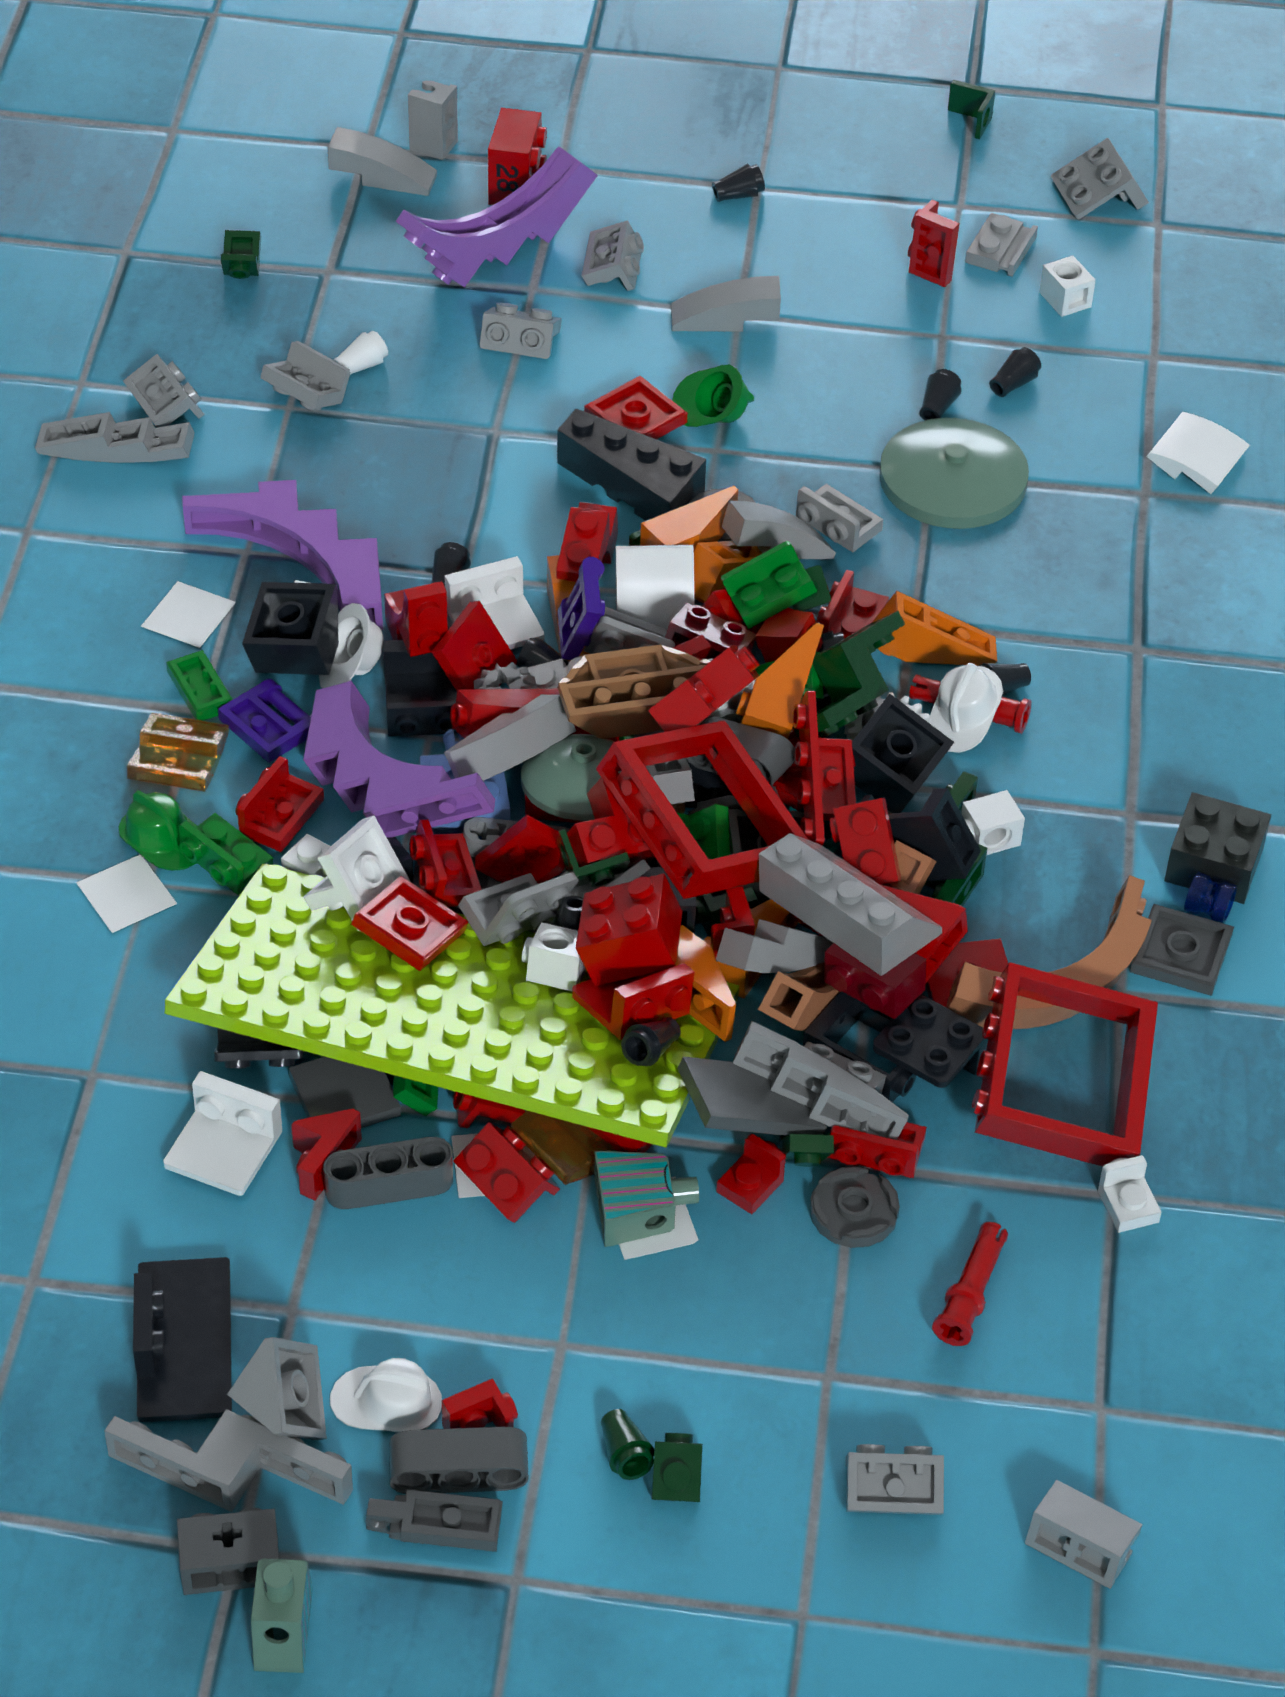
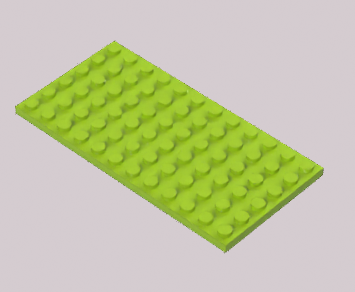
(453, 1025)

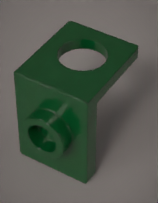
(973, 102)
(596, 873)

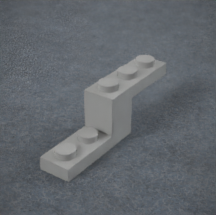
(229, 1459)

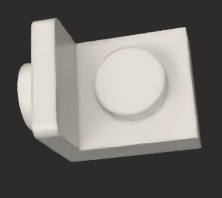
(1128, 1194)

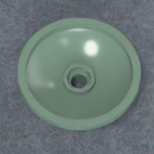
(564, 775)

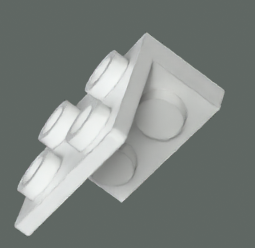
(501, 594)
(226, 1134)

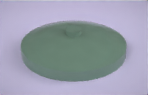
(954, 473)

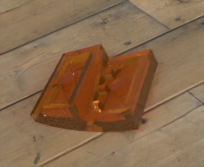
(178, 752)
(561, 1144)

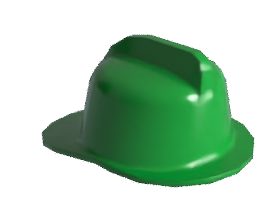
(713, 396)
(153, 829)

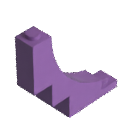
(368, 780)

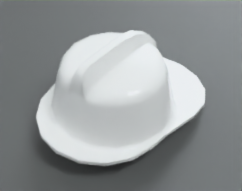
(358, 646)
(966, 705)
(387, 1397)

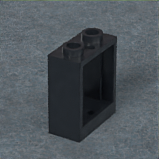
(836, 1022)

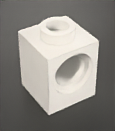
(1067, 286)
(994, 821)
(553, 957)

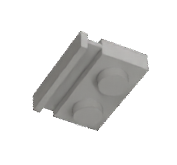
(1001, 244)

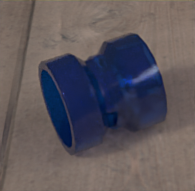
(1210, 897)

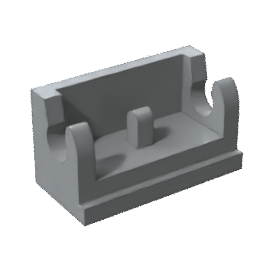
(433, 119)
(1082, 1533)

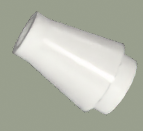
(363, 352)

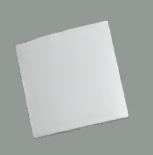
(1199, 450)
(654, 581)

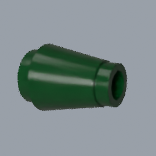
(626, 1446)

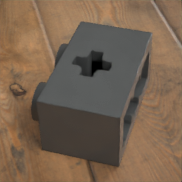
(225, 1549)

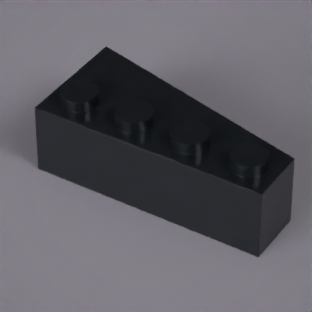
(629, 464)

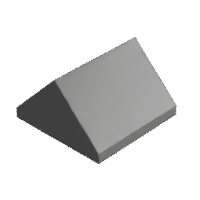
(283, 1389)

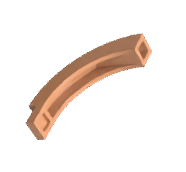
(1101, 967)
(802, 995)

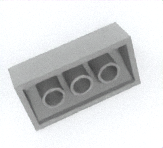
(843, 903)

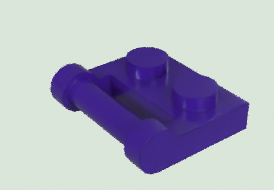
(581, 610)
(260, 725)

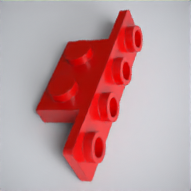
(825, 770)

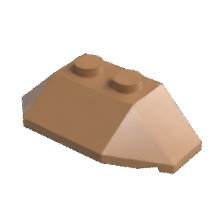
(616, 688)

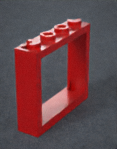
(662, 826)
(1047, 1133)

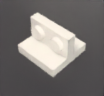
(356, 869)

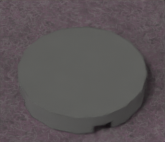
(854, 1207)

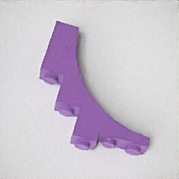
(498, 231)
(304, 535)

